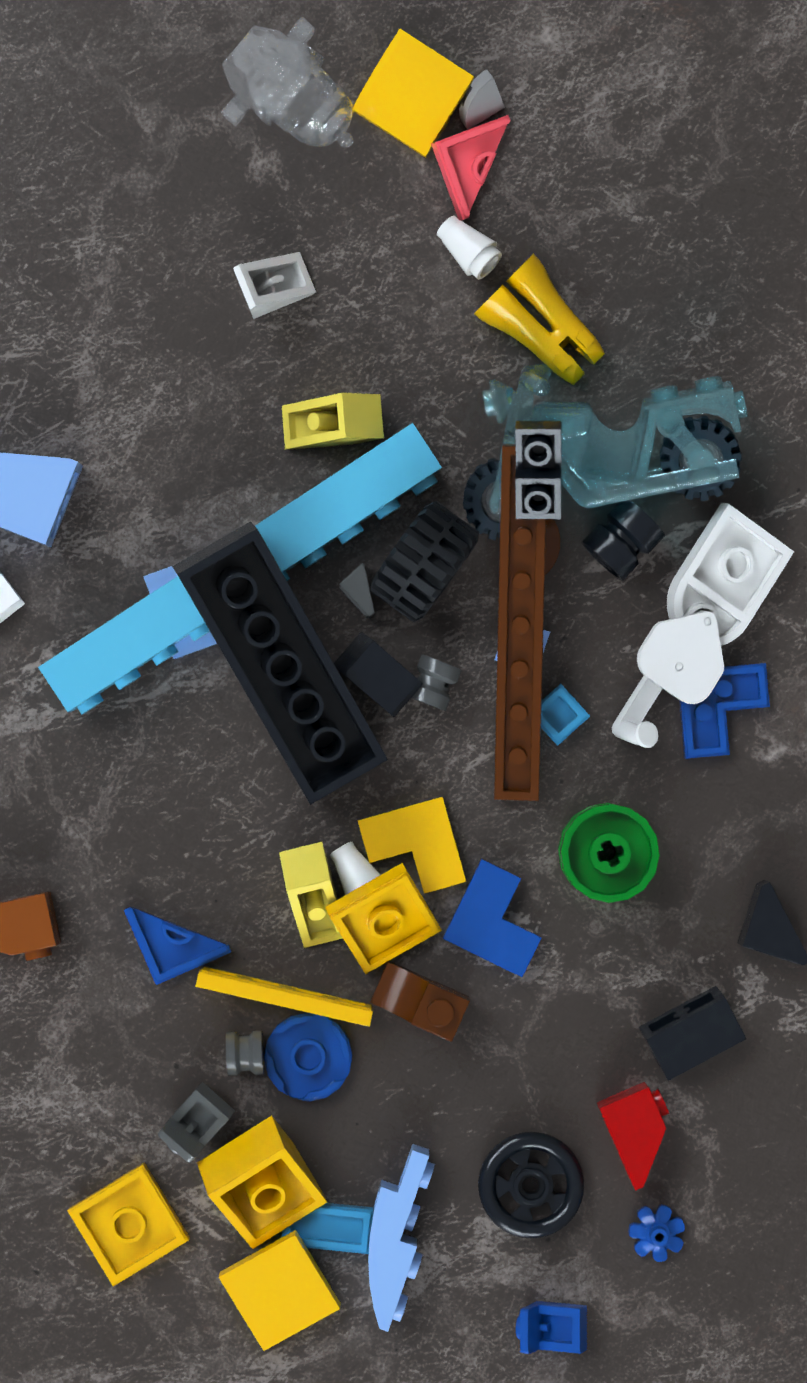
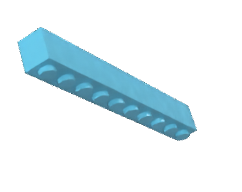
(292, 535)

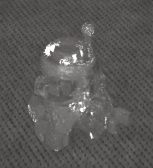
(287, 86)

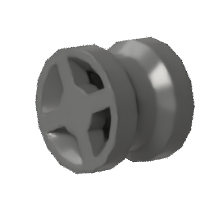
(245, 1053)

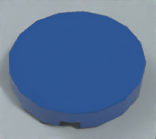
(308, 1056)

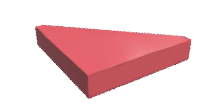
(467, 160)

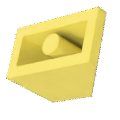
(333, 421)
(309, 892)

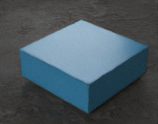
(561, 714)

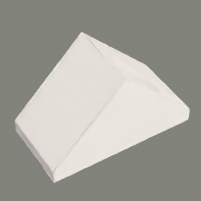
(274, 282)

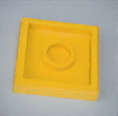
(383, 918)
(128, 1224)
(279, 1290)

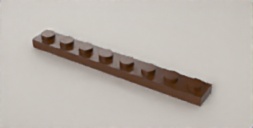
(519, 645)

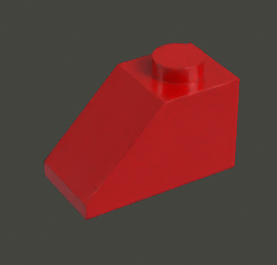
(635, 1128)

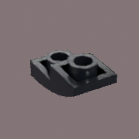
(538, 469)

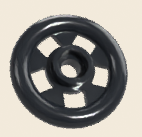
(493, 1186)

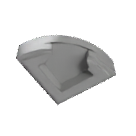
(481, 101)

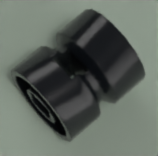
(625, 536)

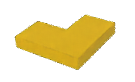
(419, 829)

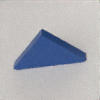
(170, 947)

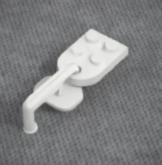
(729, 579)

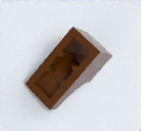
(420, 1001)

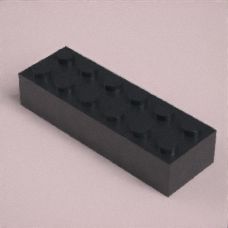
(280, 662)

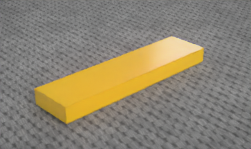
(285, 996)

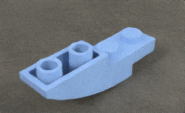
(390, 1251)

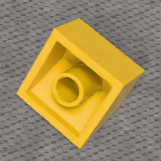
(261, 1182)

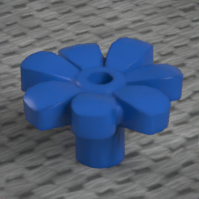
(650, 1226)

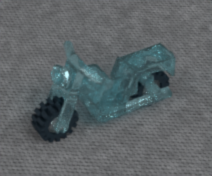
(612, 465)

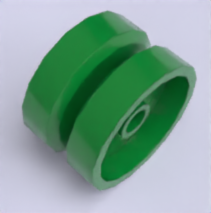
(634, 855)

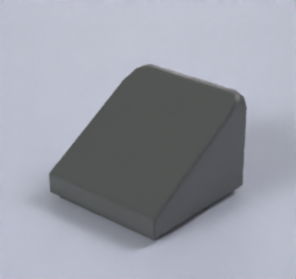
(357, 590)

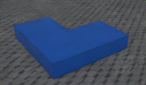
(706, 722)
(480, 925)

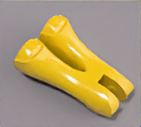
(510, 316)

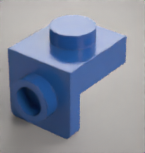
(552, 1327)

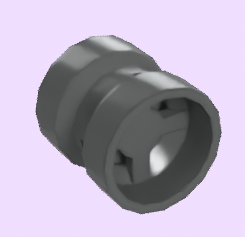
(436, 680)

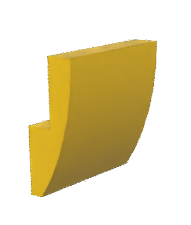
(412, 93)

